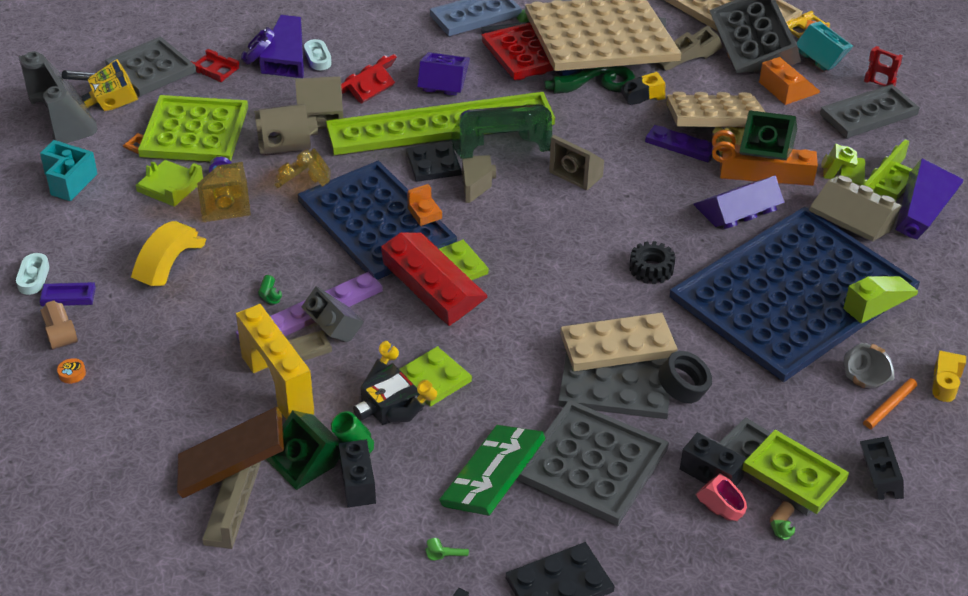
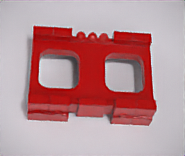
(218, 62)
(876, 66)

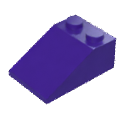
(442, 73)

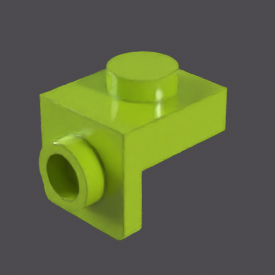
(838, 156)

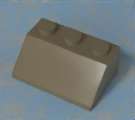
(856, 208)

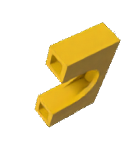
(266, 346)

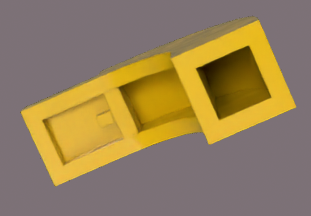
(162, 249)

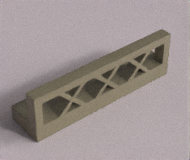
(230, 508)

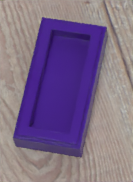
(68, 293)

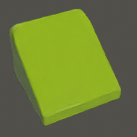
(856, 174)

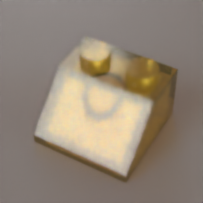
(224, 193)

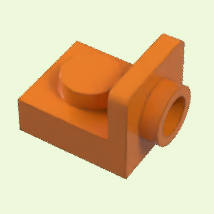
(422, 205)

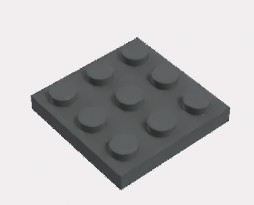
(153, 65)

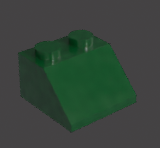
(769, 135)
(307, 451)

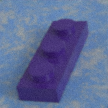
(680, 143)

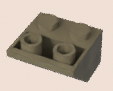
(321, 97)

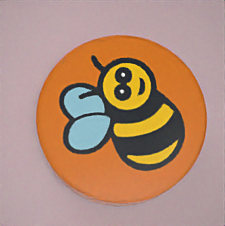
(71, 370)

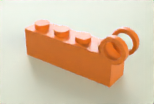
(797, 169)

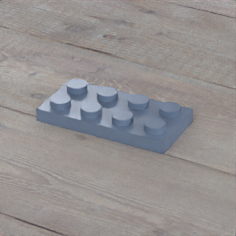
(473, 14)

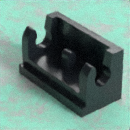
(883, 467)

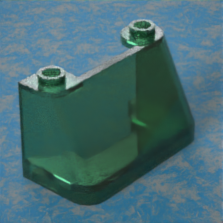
(531, 122)

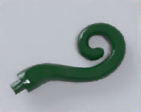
(570, 83)

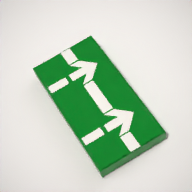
(492, 469)

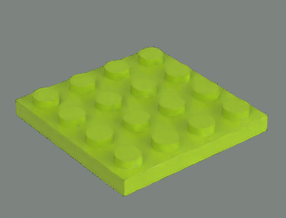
(193, 128)

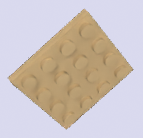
(712, 110)

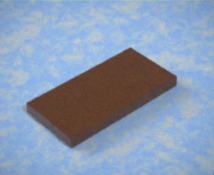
(230, 452)

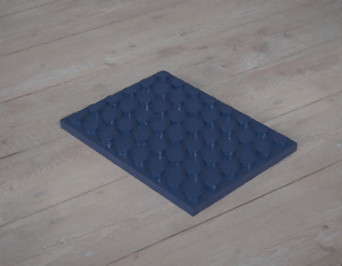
(785, 292)

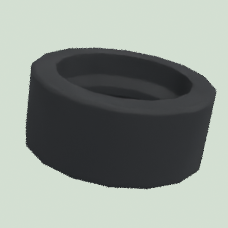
(676, 386)

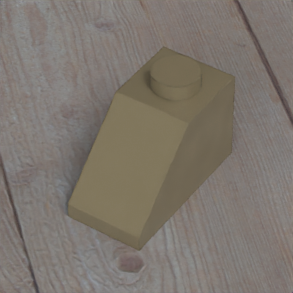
(477, 176)

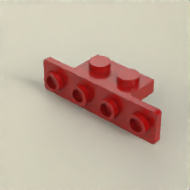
(370, 80)

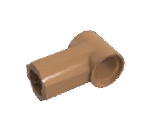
(58, 327)

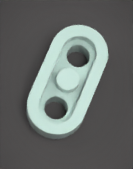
(317, 54)
(30, 278)

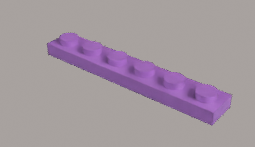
(349, 293)

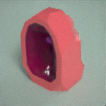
(723, 498)

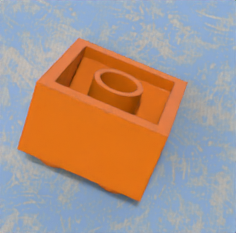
(785, 81)

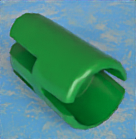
(350, 428)

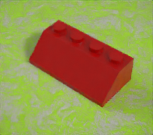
(431, 276)

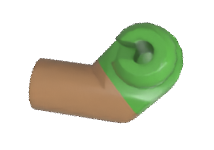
(779, 521)

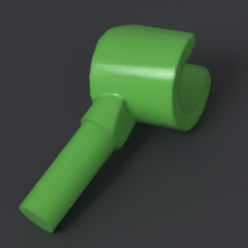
(436, 551)

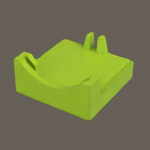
(169, 181)

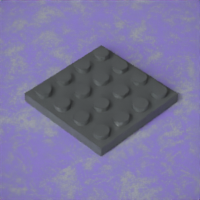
(617, 388)
(594, 462)

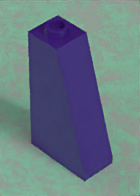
(285, 50)
(925, 197)

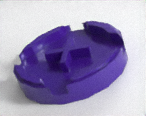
(257, 45)

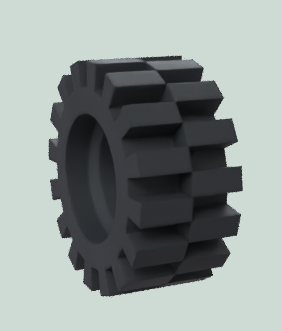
(648, 271)

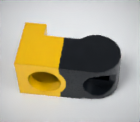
(644, 88)

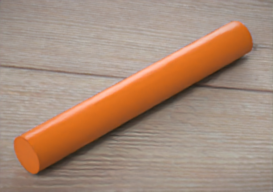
(890, 403)

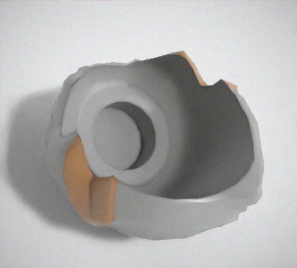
(868, 366)

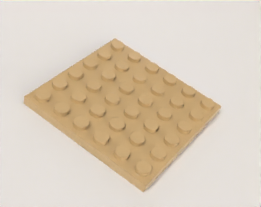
(600, 33)

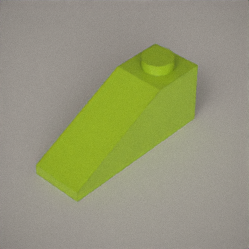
(876, 295)

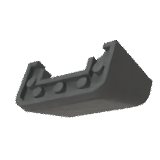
(66, 109)

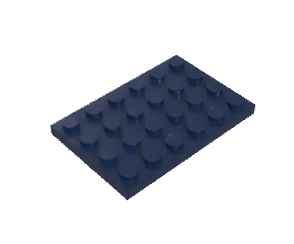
(366, 212)

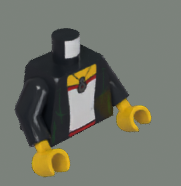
(389, 393)

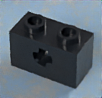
(707, 458)
(357, 473)

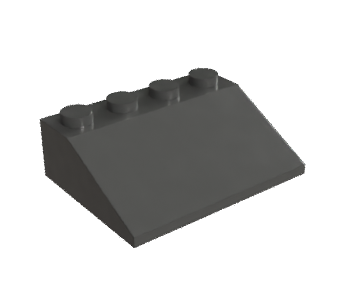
(754, 33)

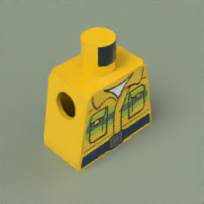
(110, 88)

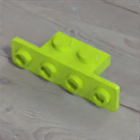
(891, 176)

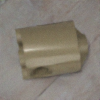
(284, 129)

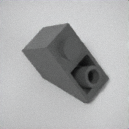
(332, 315)

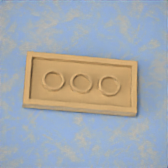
(618, 341)

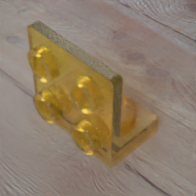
(311, 159)

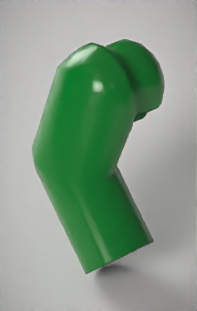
(267, 291)

